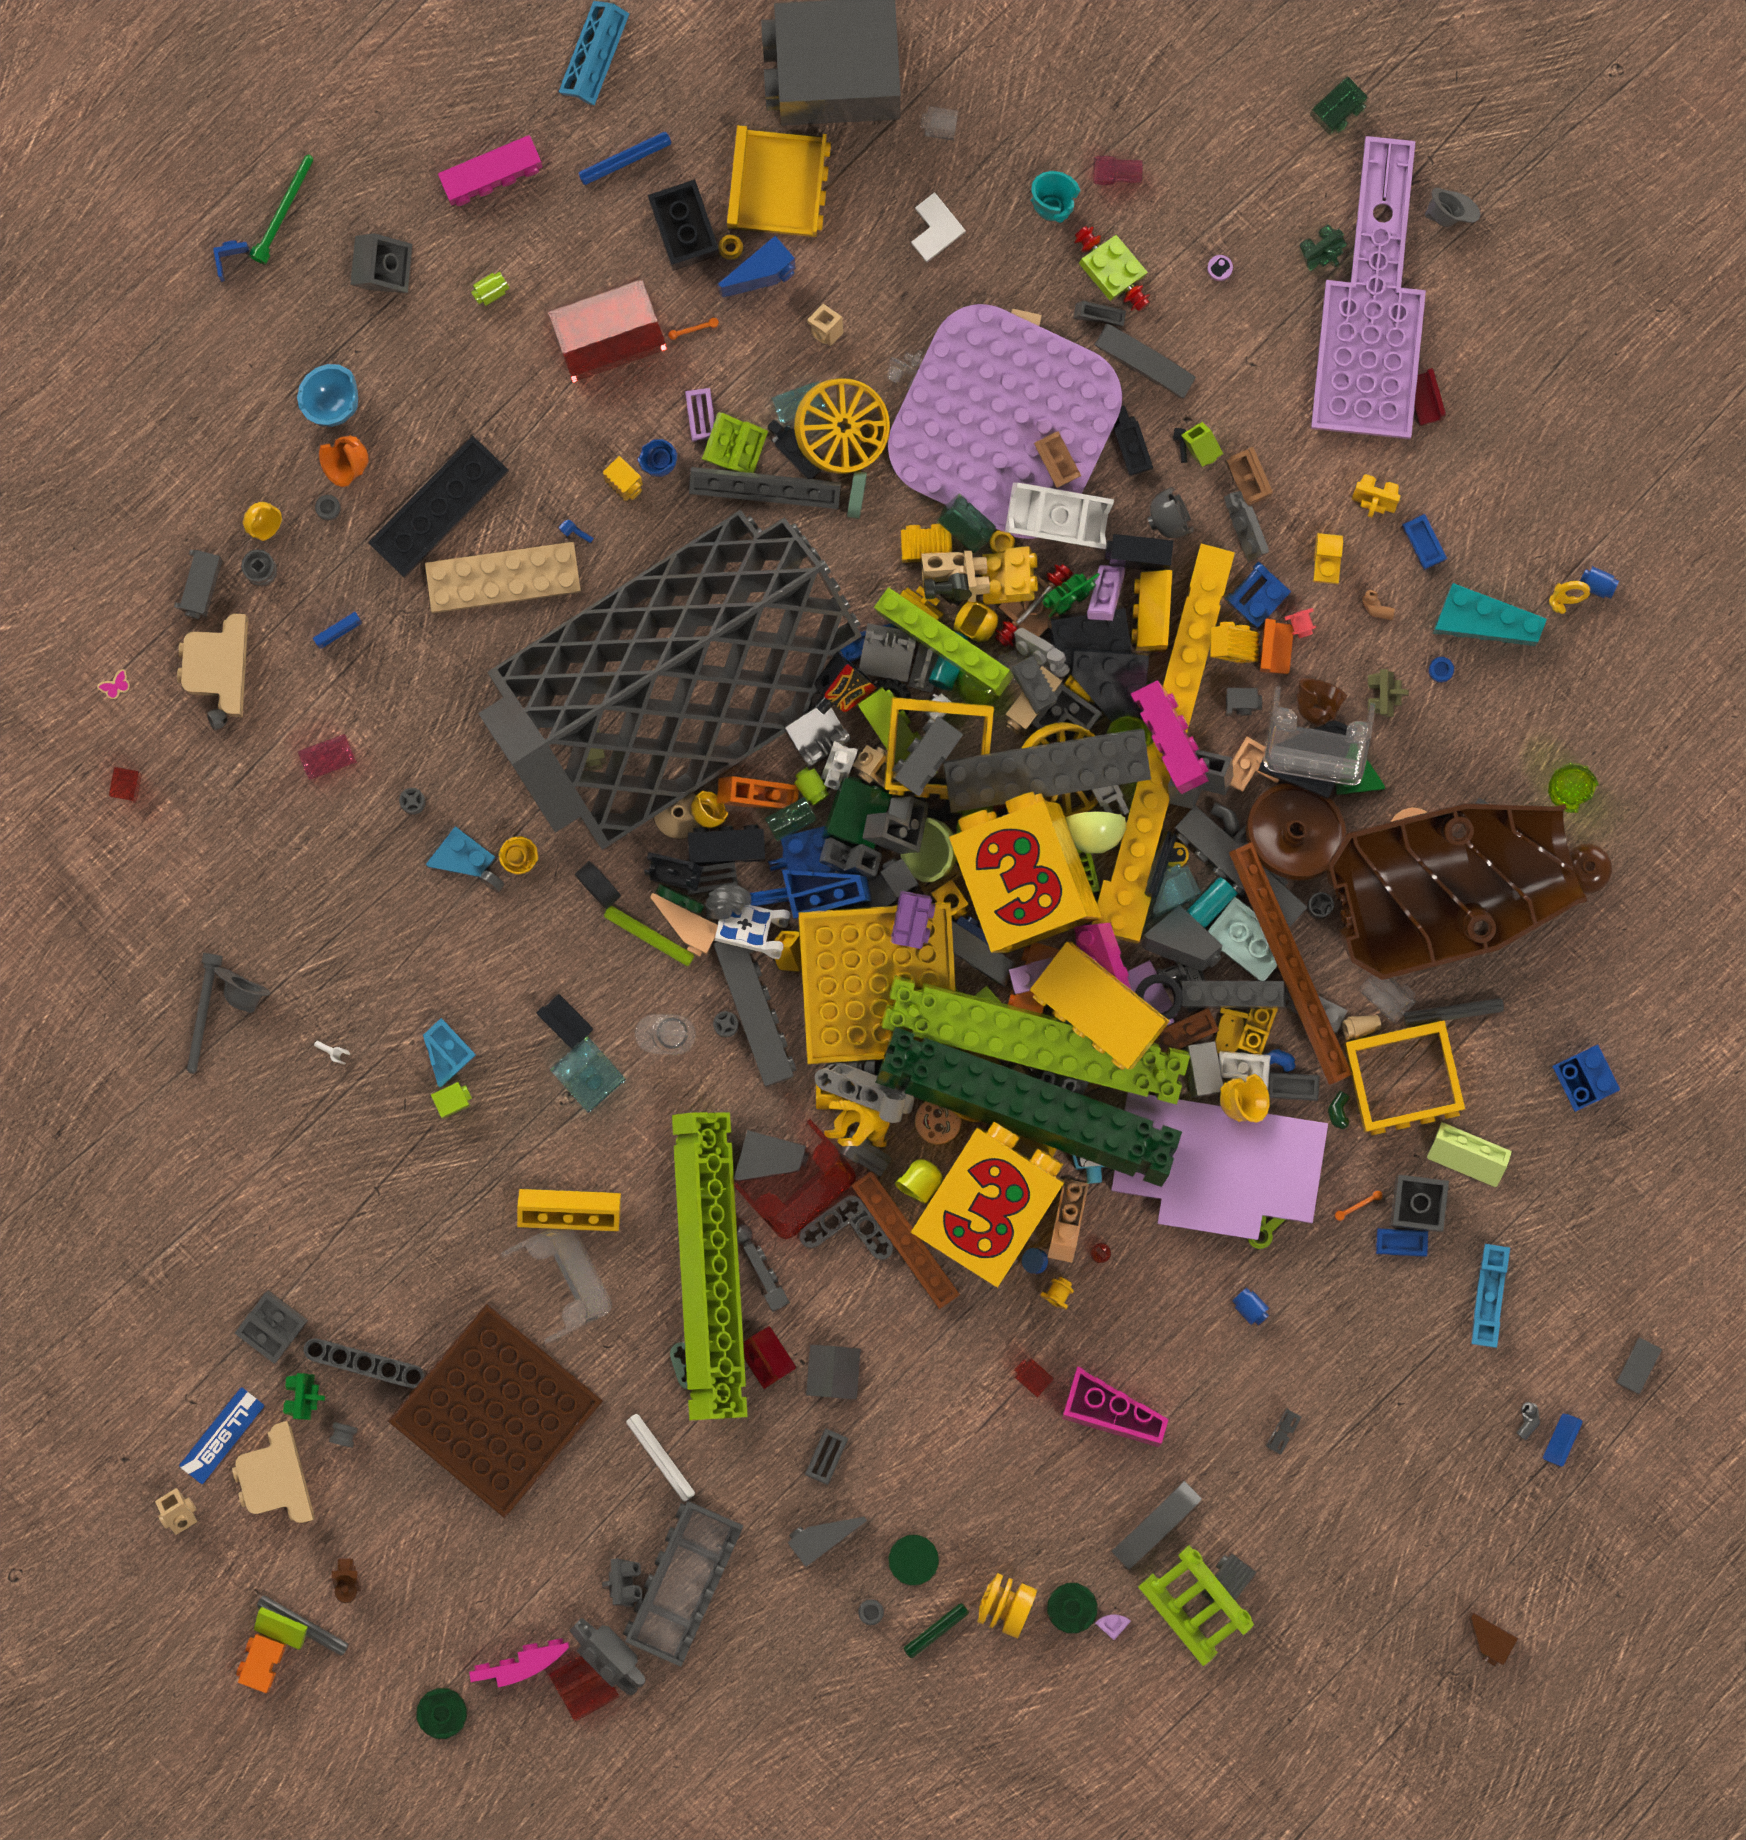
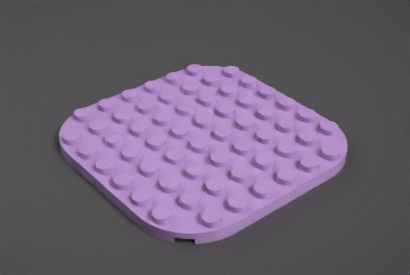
(987, 398)

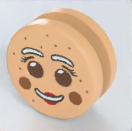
(936, 1123)

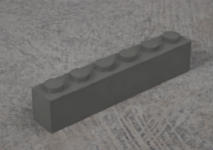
(1214, 846)
(755, 1014)

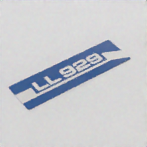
(221, 1435)

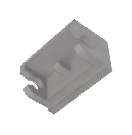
(1203, 1069)

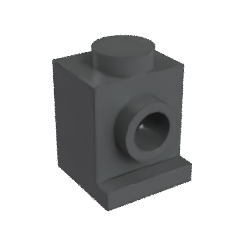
(1243, 701)

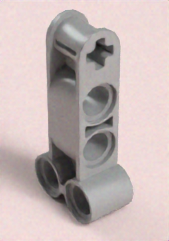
(888, 1101)

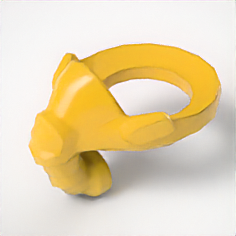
(1559, 595)

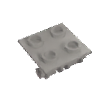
(887, 652)
(816, 733)

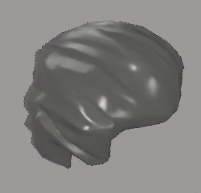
(726, 900)

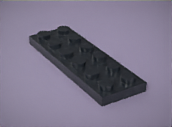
(438, 507)

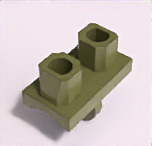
(1390, 692)

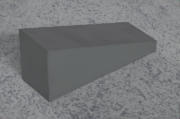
(1099, 313)

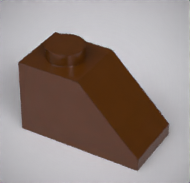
(1491, 1640)

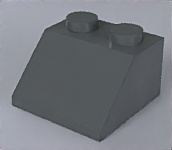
(381, 263)

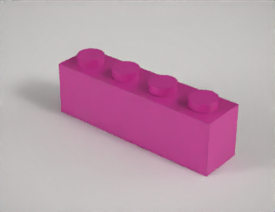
(490, 170)

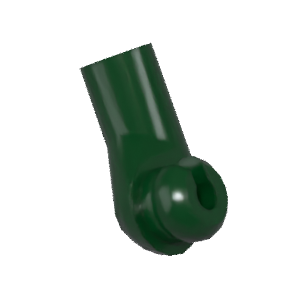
(1336, 1111)

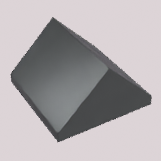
(833, 1371)

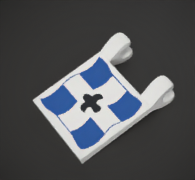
(752, 928)

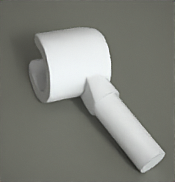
(334, 1053)

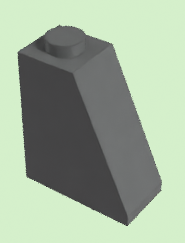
(1183, 941)
(768, 1157)

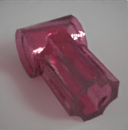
(1111, 170)

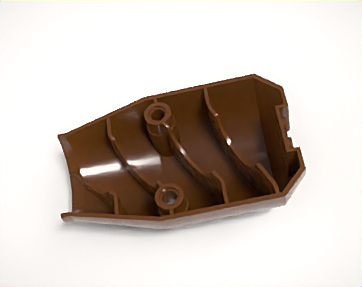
(1421, 888)

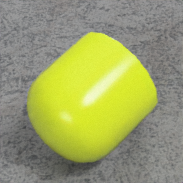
(920, 1180)

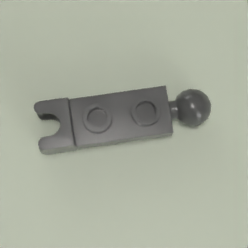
(776, 1296)

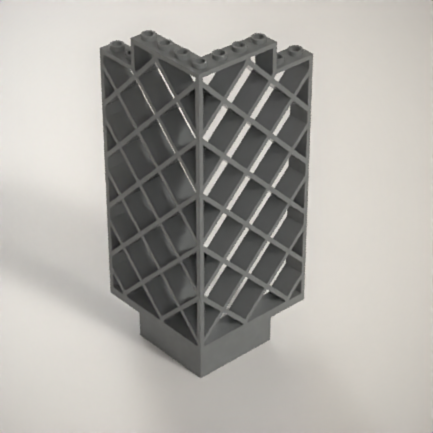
(679, 657)

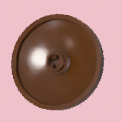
(1294, 831)

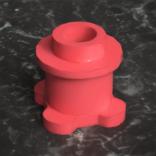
(1301, 623)

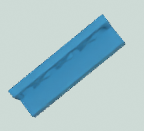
(598, 52)

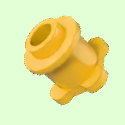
(1058, 1293)

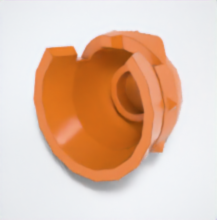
(343, 460)

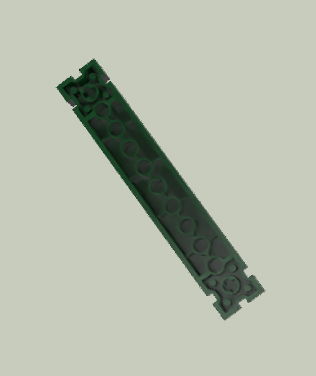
(1028, 1107)

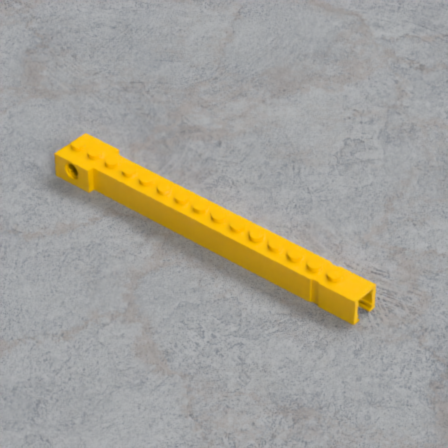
(1123, 899)

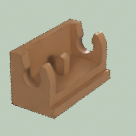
(1057, 459)
(1249, 476)

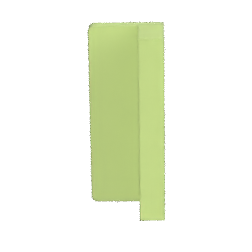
(1469, 1154)

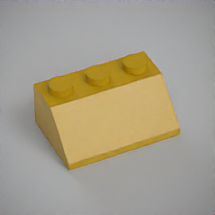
(1152, 611)

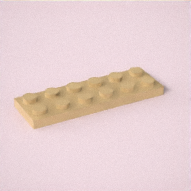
(502, 577)

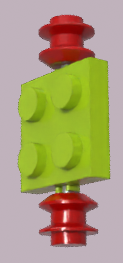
(1112, 268)

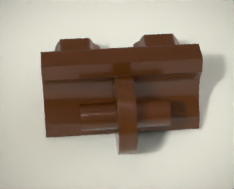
(346, 1581)

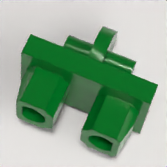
(305, 1396)

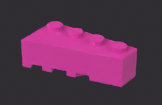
(1171, 737)
(1101, 945)
(1109, 1410)

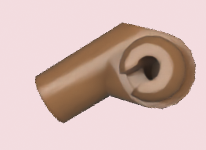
(1375, 608)

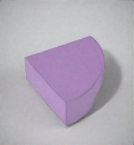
(1113, 1624)

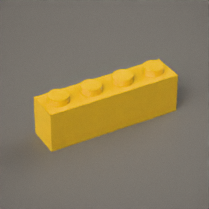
(568, 1210)

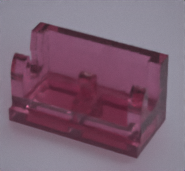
(327, 756)

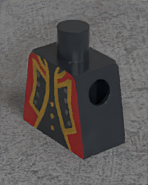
(842, 685)

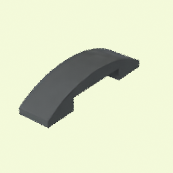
(1156, 1525)

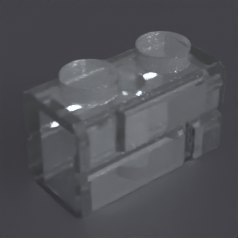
(1388, 996)

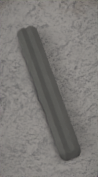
(1453, 1012)
(313, 1631)

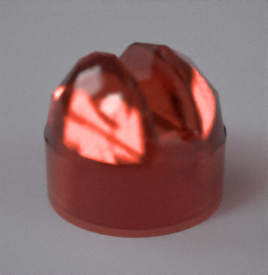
(1096, 1256)

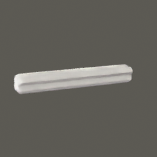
(660, 1457)

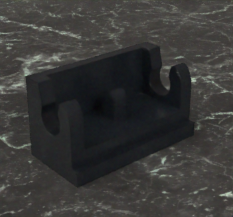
(673, 871)

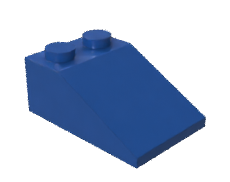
(760, 270)

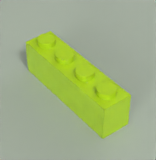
(877, 711)

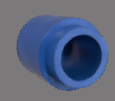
(1600, 582)
(1251, 1307)

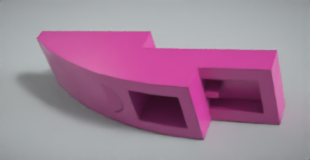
(531, 1662)

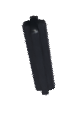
(1160, 864)

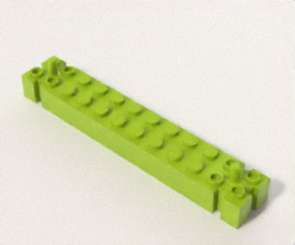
(1026, 1039)
(709, 1265)

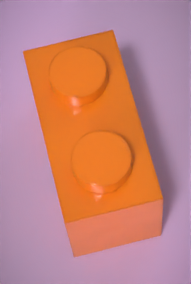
(257, 1669)

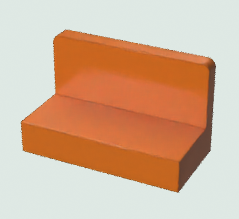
(1276, 647)

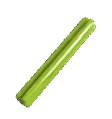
(649, 935)

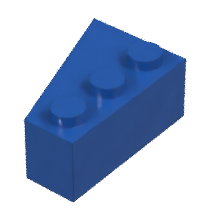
(824, 891)

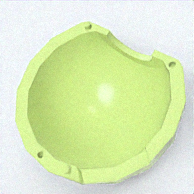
(1096, 830)
(935, 855)

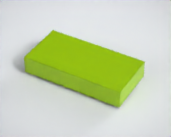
(280, 1628)

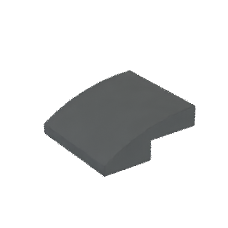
(271, 1327)

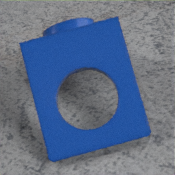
(228, 248)

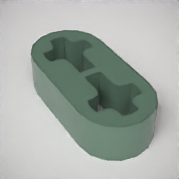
(857, 494)
(677, 1364)

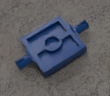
(802, 852)

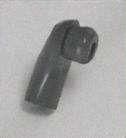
(1229, 818)
(1531, 1420)

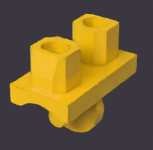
(1375, 498)
(922, 603)

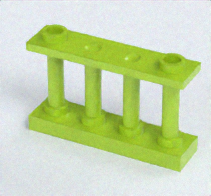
(1174, 1615)

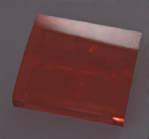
(582, 1688)

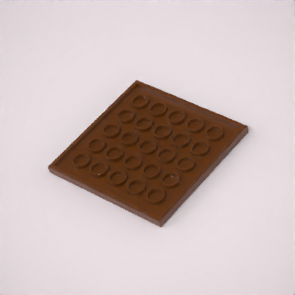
(495, 1410)

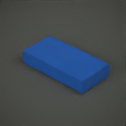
(1424, 542)
(337, 630)
(1402, 1242)

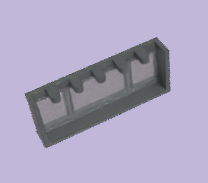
(683, 1583)

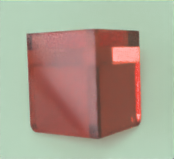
(125, 784)

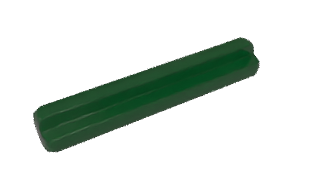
(936, 1630)

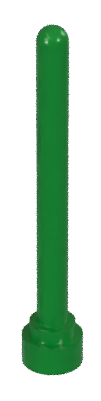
(261, 251)

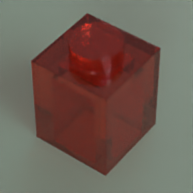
(1032, 1377)

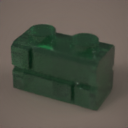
(1339, 106)
(966, 523)

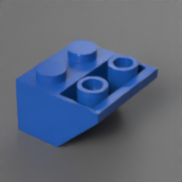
(1586, 1078)

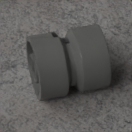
(259, 568)

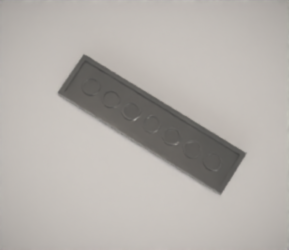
(1047, 769)

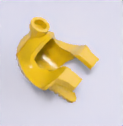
(870, 1124)

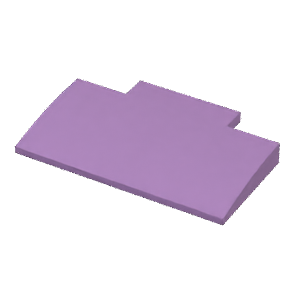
(1230, 1169)

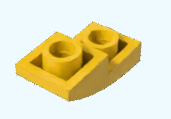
(1257, 1030)

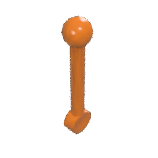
(713, 323)
(1340, 1215)

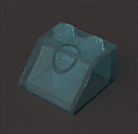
(1176, 889)
(588, 1074)

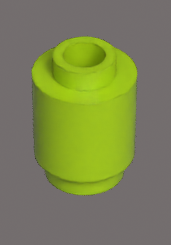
(489, 288)
(811, 786)

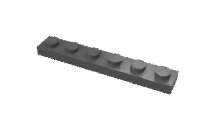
(764, 488)

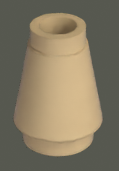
(1360, 1026)

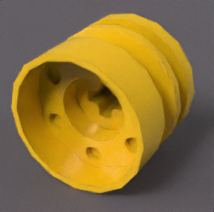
(1006, 1605)

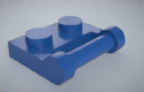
(1264, 600)

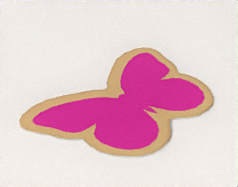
(114, 687)

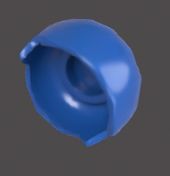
(658, 458)

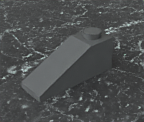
(818, 1539)

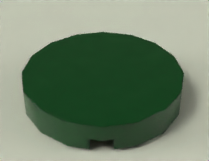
(679, 898)
(913, 1560)
(1072, 1608)
(441, 1713)

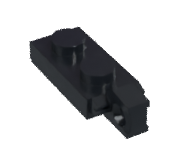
(787, 444)
(1132, 444)

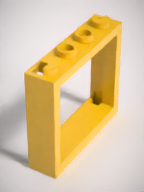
(931, 706)
(1403, 1121)

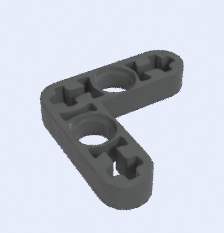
(855, 1220)

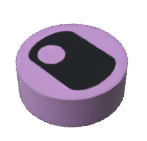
(1220, 268)

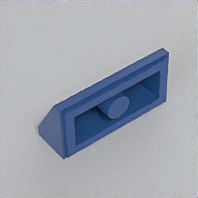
(1562, 1440)

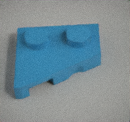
(461, 855)
(446, 1052)

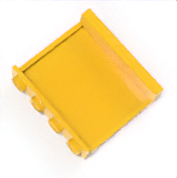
(778, 182)

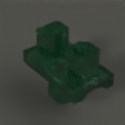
(1324, 251)
(790, 819)

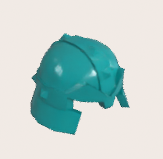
(1054, 195)

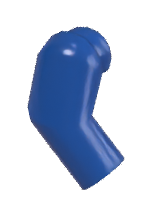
(1282, 1058)

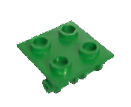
(1073, 589)

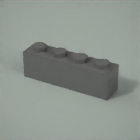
(1234, 994)

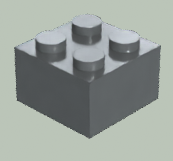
(1419, 1203)

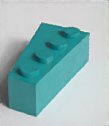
(1486, 618)

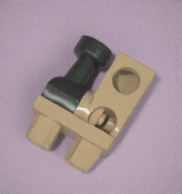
(960, 573)

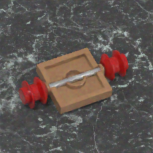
(1031, 614)

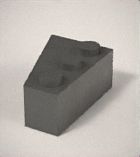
(926, 755)

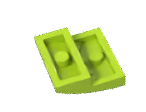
(734, 444)

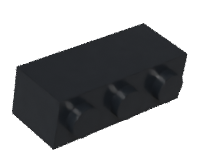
(726, 845)

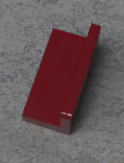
(1428, 400)
(767, 1357)

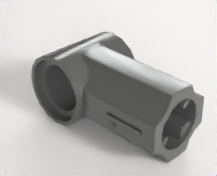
(867, 1156)

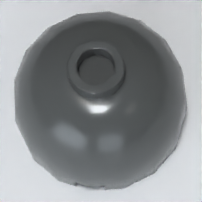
(1169, 515)

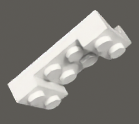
(1058, 515)

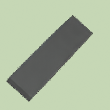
(1144, 361)

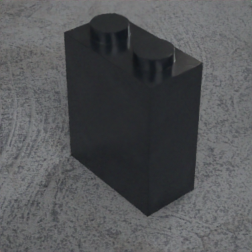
(1139, 552)

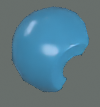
(328, 395)

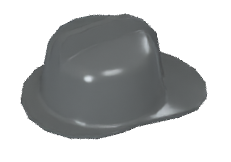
(1451, 207)
(240, 991)

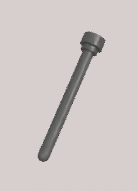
(210, 962)

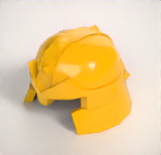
(1245, 1099)

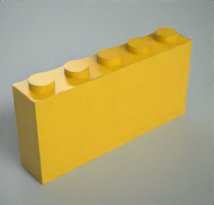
(1098, 1006)

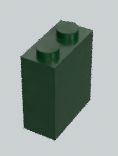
(850, 811)

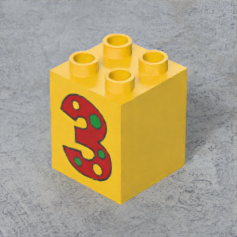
(1023, 873)
(990, 1203)

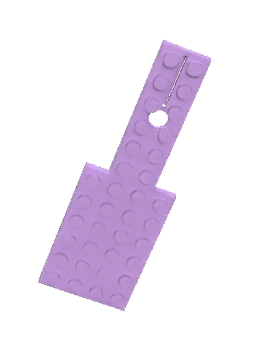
(1372, 323)

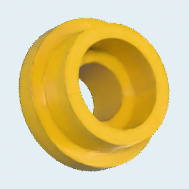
(730, 239)

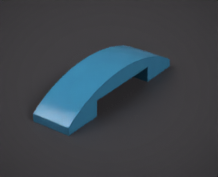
(1489, 1295)

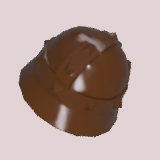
(1319, 700)

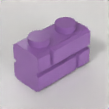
(912, 920)

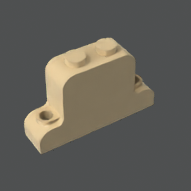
(217, 664)
(274, 1477)

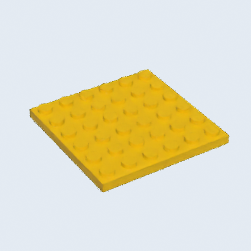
(850, 974)

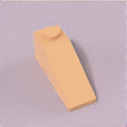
(691, 928)

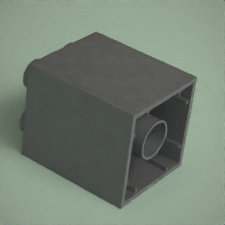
(832, 61)

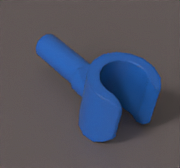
(568, 527)

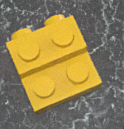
(1011, 576)

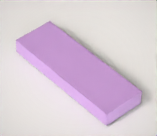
(1106, 593)

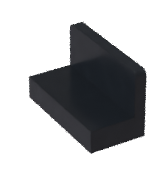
(565, 1021)

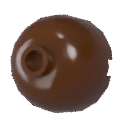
(1591, 867)

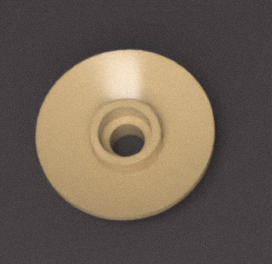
(677, 826)

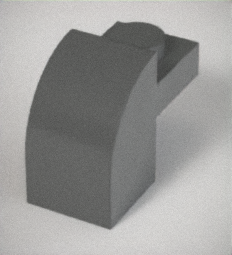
(847, 860)

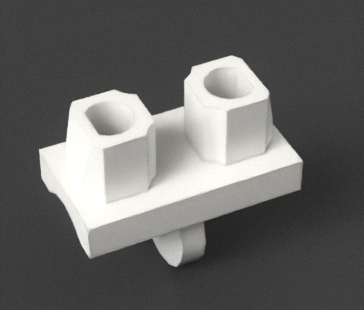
(838, 765)

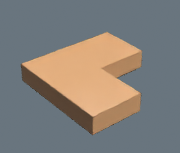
(1247, 763)

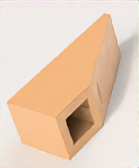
(1068, 1220)

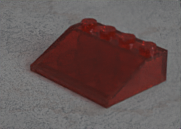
(607, 330)

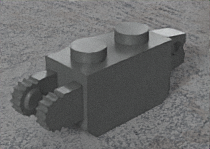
(608, 1656)

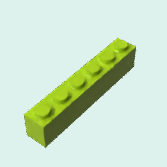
(943, 641)

